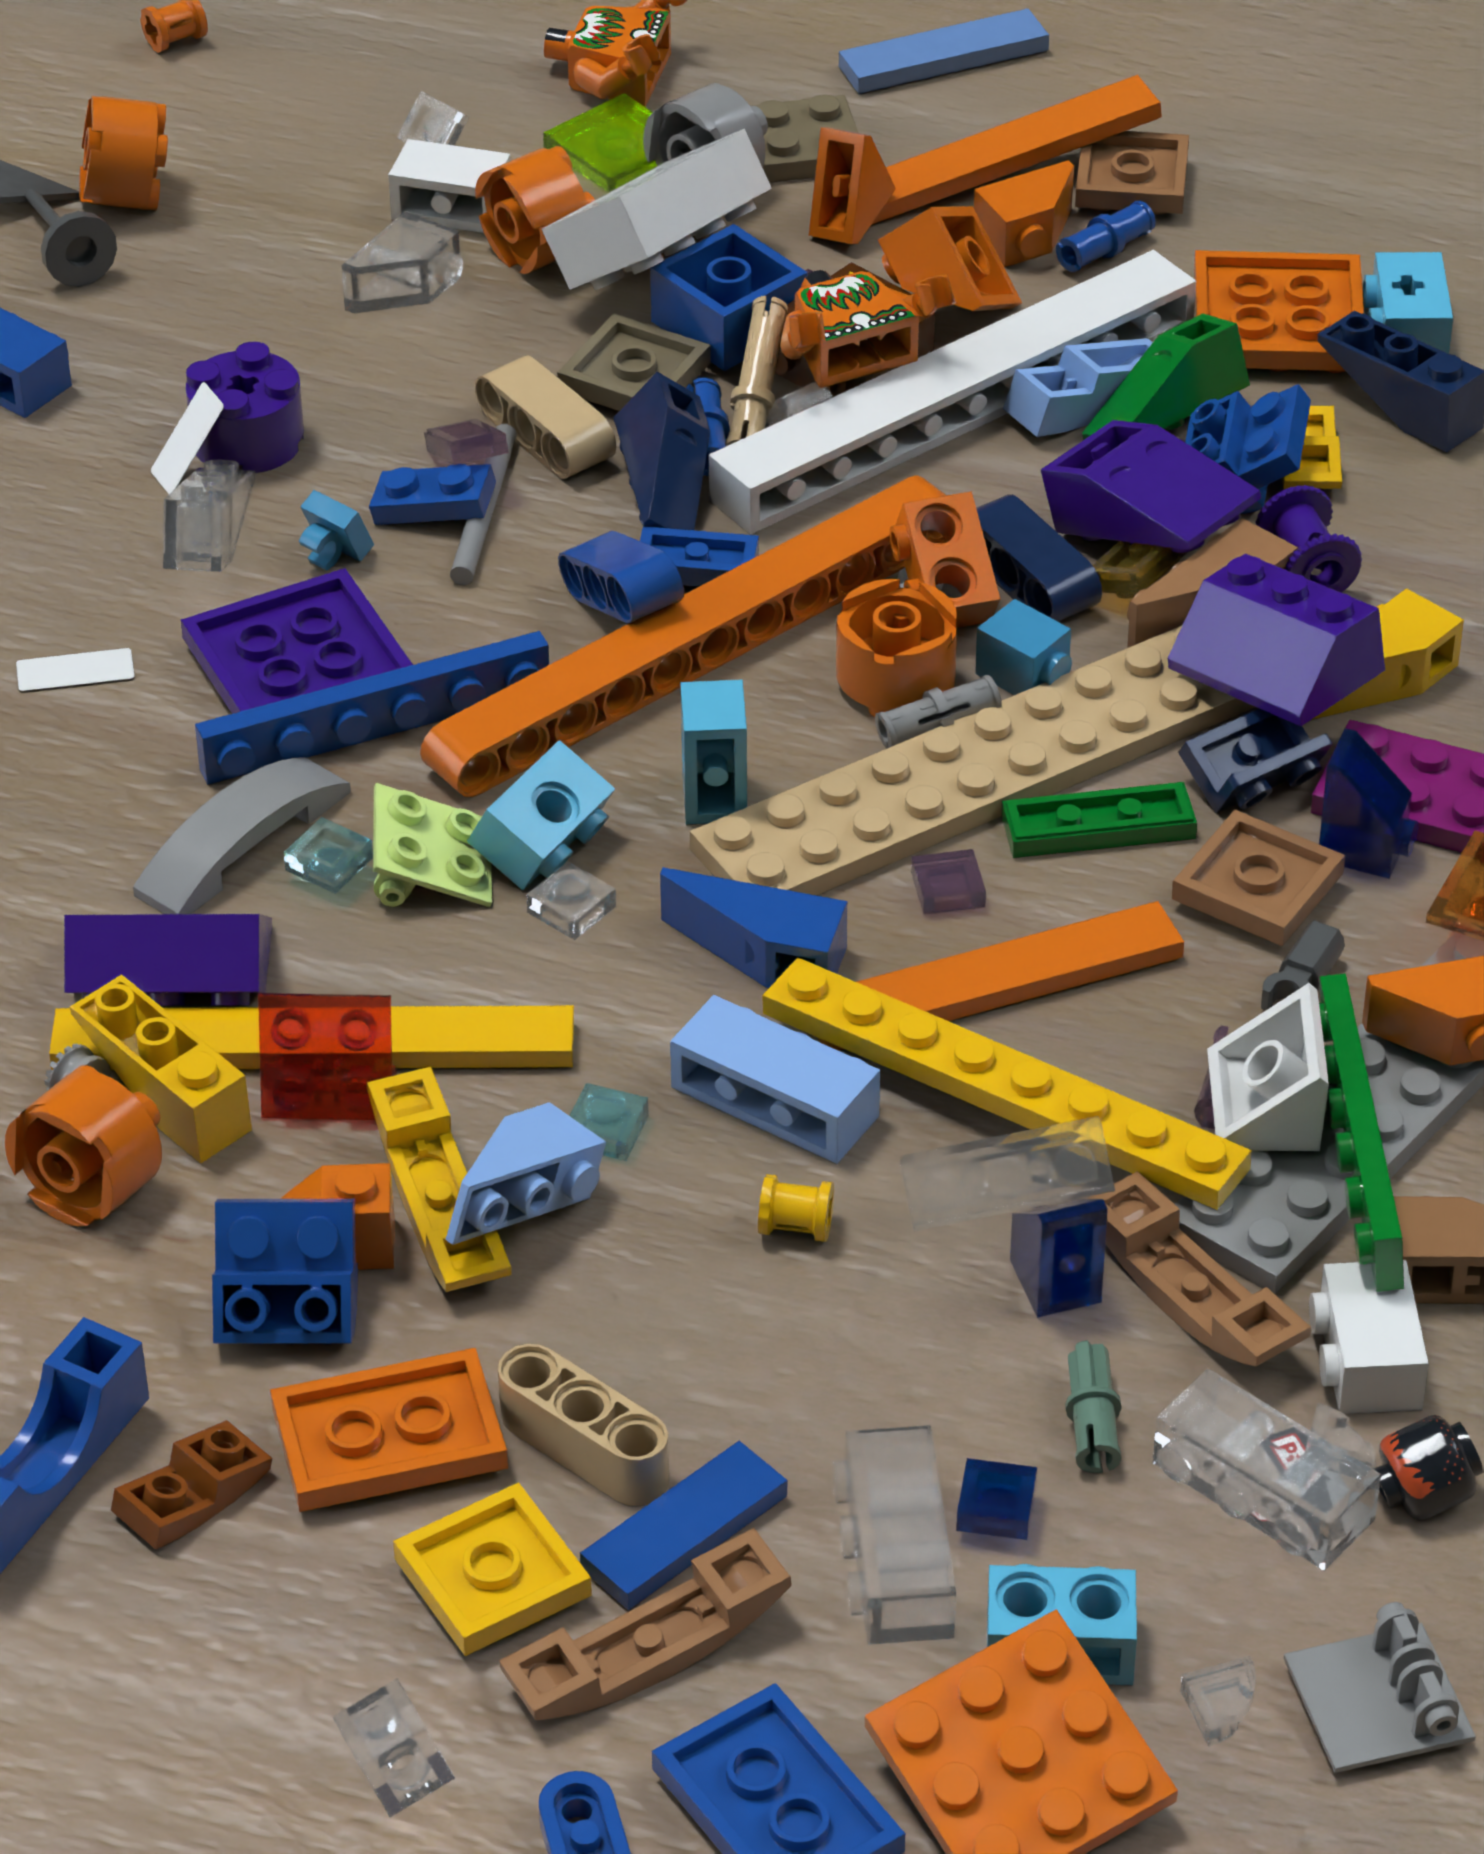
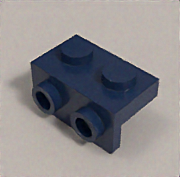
(1250, 757)

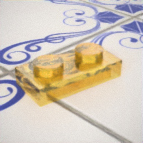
(1133, 567)

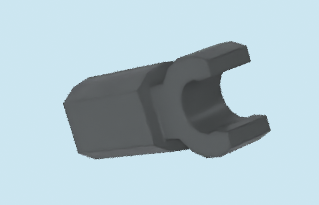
(1308, 959)

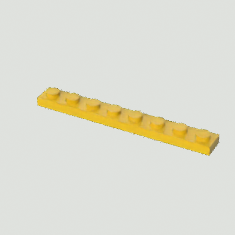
(1004, 1080)

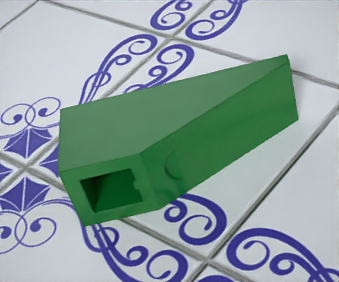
(1178, 374)

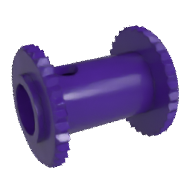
(1302, 519)

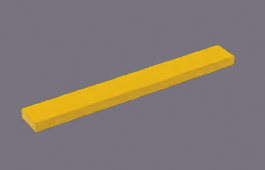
(419, 1035)

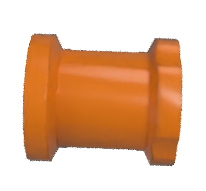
(173, 23)

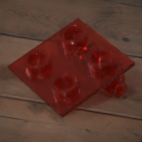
(322, 1054)

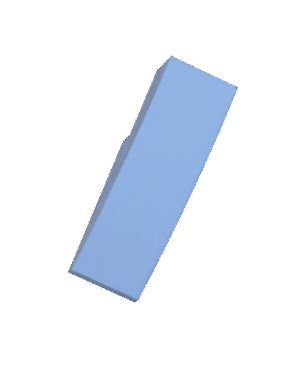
(1075, 390)

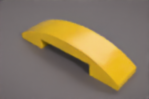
(429, 1176)

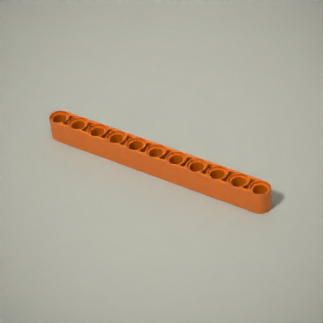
(671, 645)

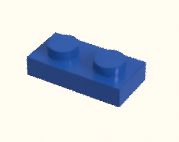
(432, 494)
(702, 554)

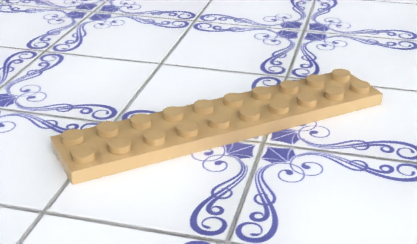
(963, 772)

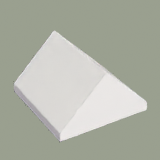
(1272, 1078)

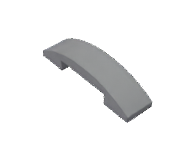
(228, 825)

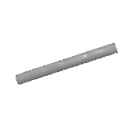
(476, 528)

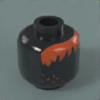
(1428, 1467)

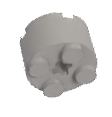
(699, 120)

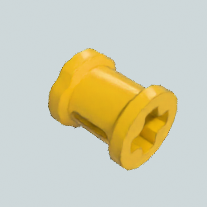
(796, 1207)

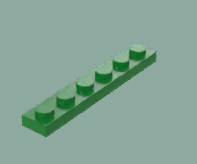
(1360, 1145)

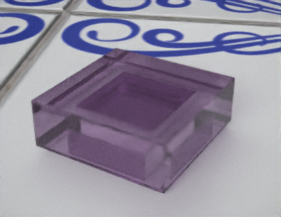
(948, 881)

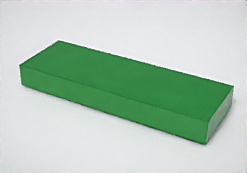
(1098, 819)

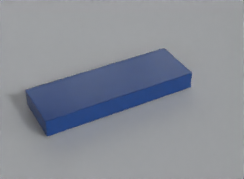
(683, 1524)

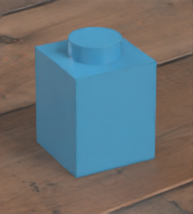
(1022, 648)

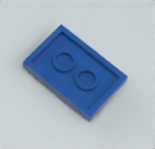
(773, 1784)

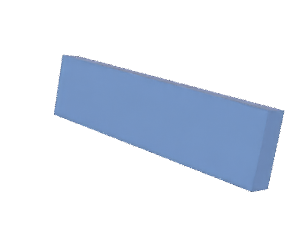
(943, 51)

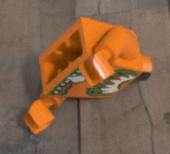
(616, 49)
(858, 324)

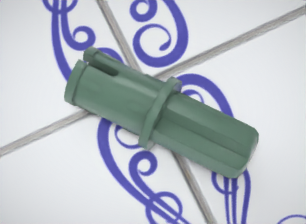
(1093, 1407)

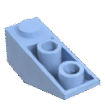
(527, 1169)

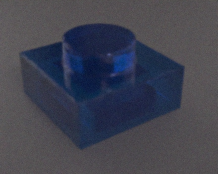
(996, 1499)

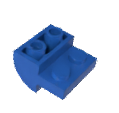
(1255, 440)
(284, 1271)

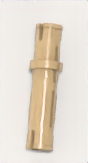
(754, 395)

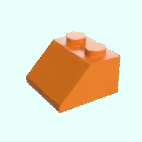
(950, 244)

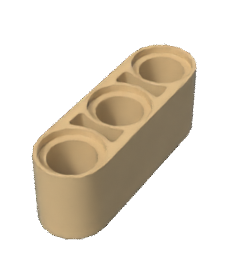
(547, 415)
(583, 1424)

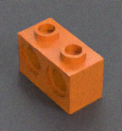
(958, 562)

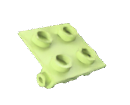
(426, 847)

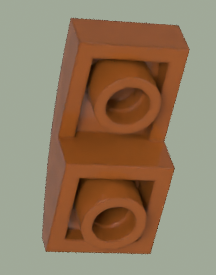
(200, 1481)

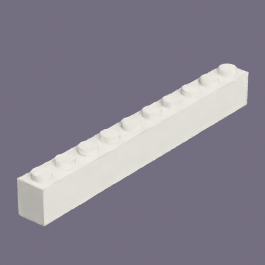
(938, 395)

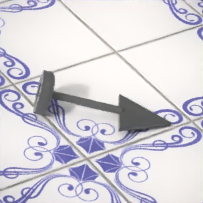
(75, 246)

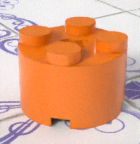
(122, 152)
(523, 200)
(895, 644)
(85, 1146)

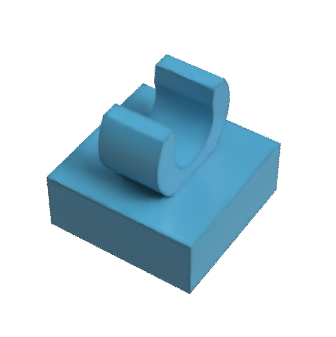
(333, 530)

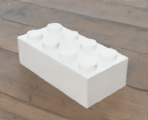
(658, 212)

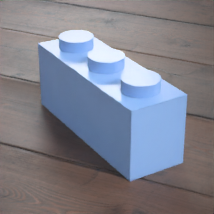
(775, 1078)

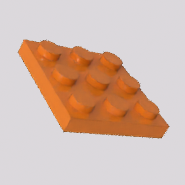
(1279, 302)
(1021, 1750)

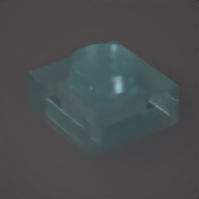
(328, 855)
(613, 1117)

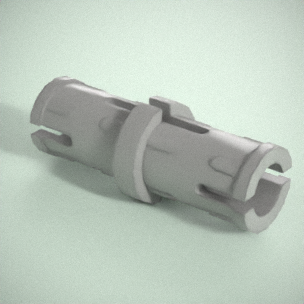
(936, 710)

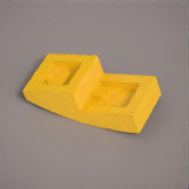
(1320, 454)

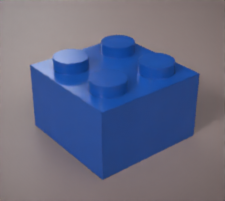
(712, 287)

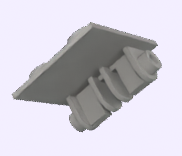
(1379, 1694)

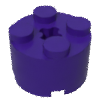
(260, 407)

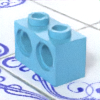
(1091, 1600)

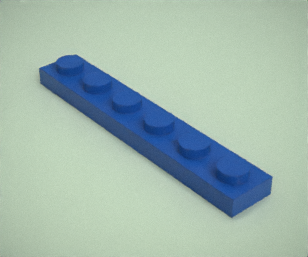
(364, 708)

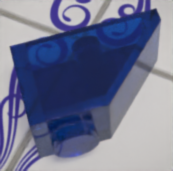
(1365, 809)
(1060, 1254)

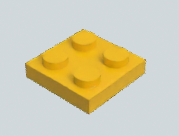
(492, 1568)

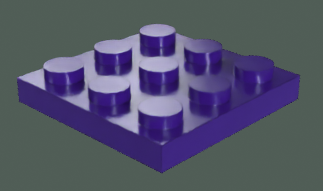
(292, 642)

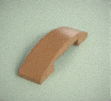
(1190, 1283)
(654, 1640)

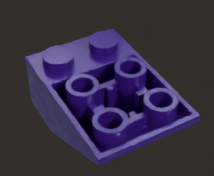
(1142, 489)

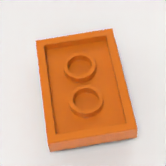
(388, 1429)

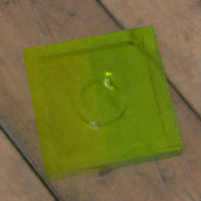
(605, 142)

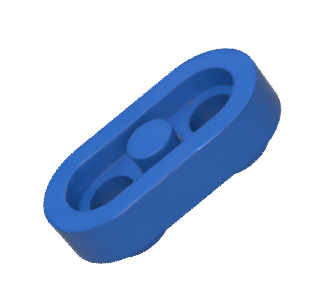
(586, 1797)

